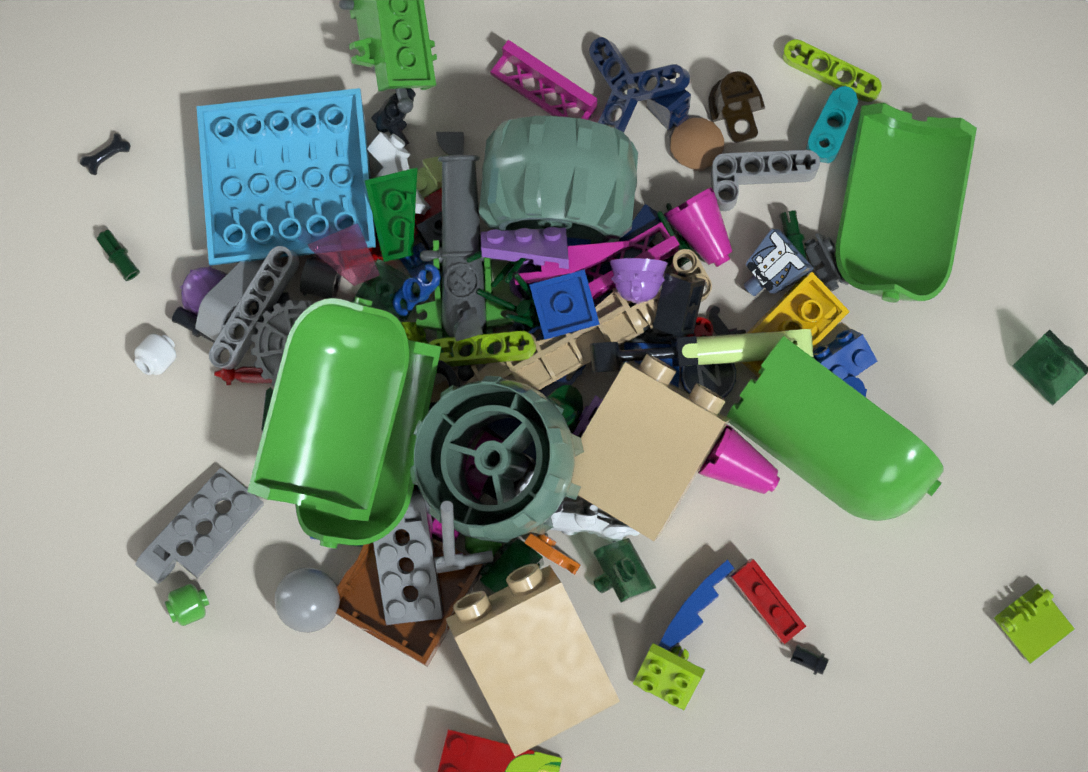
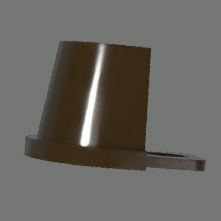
(735, 100)

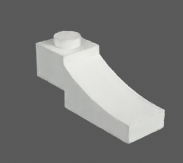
(393, 157)

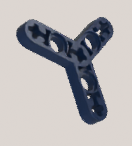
(626, 77)

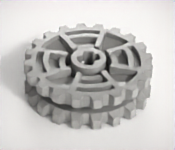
(273, 336)

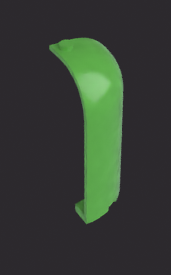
(903, 203)
(333, 408)
(835, 437)
(395, 480)

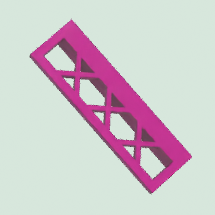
(547, 76)
(603, 283)

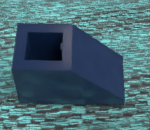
(671, 108)

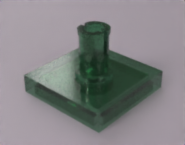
(383, 287)
(1051, 367)
(622, 571)

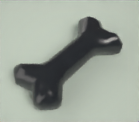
(94, 161)

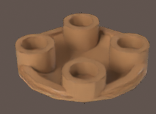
(696, 143)

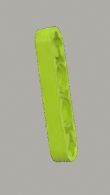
(834, 66)
(481, 343)

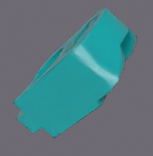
(841, 108)

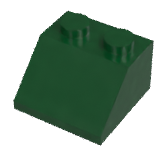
(513, 557)

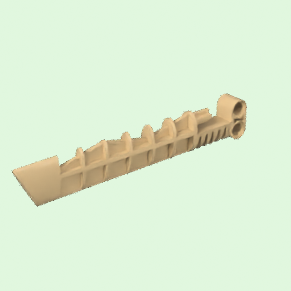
(571, 351)

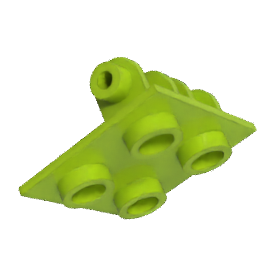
(1034, 623)

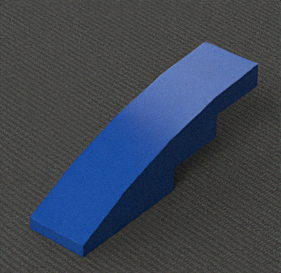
(687, 618)

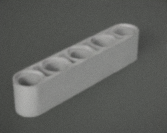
(241, 314)

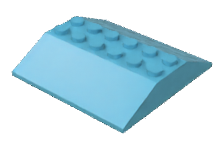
(283, 173)

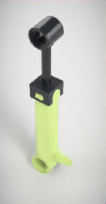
(702, 350)

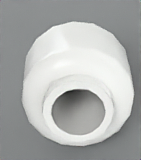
(155, 354)

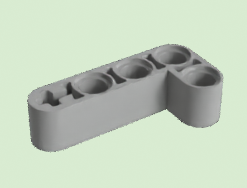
(765, 174)
(225, 296)

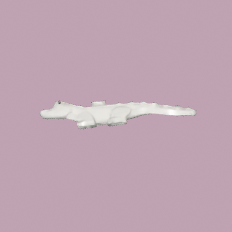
(584, 517)

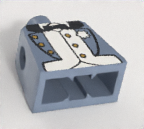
(775, 264)

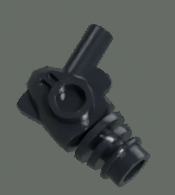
(390, 118)

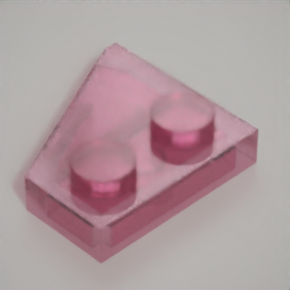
(347, 254)

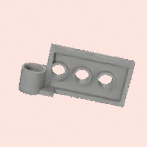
(161, 555)
(423, 577)

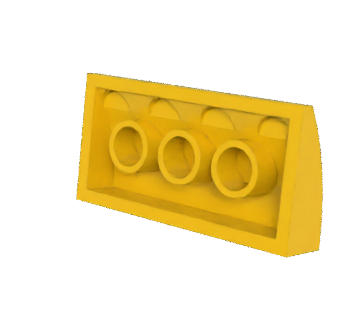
(804, 306)

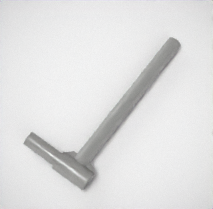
(450, 560)

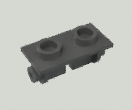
(823, 251)

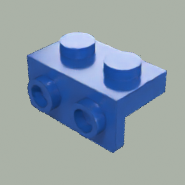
(846, 354)

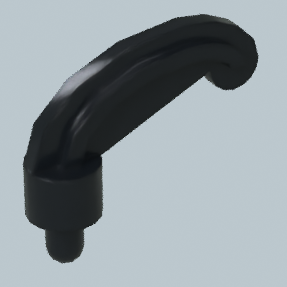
(718, 325)

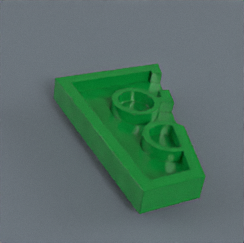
(393, 211)

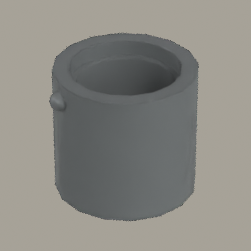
(319, 279)

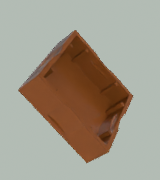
(363, 604)

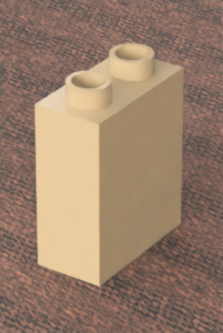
(647, 445)
(531, 657)

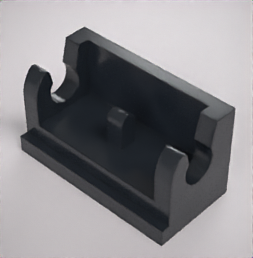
(679, 304)

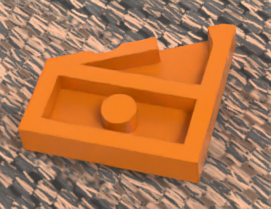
(545, 546)

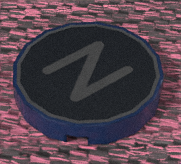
(716, 377)

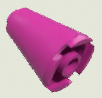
(702, 227)
(739, 464)

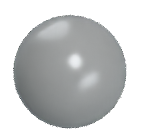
(307, 600)

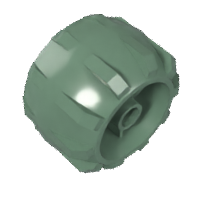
(559, 176)
(446, 440)

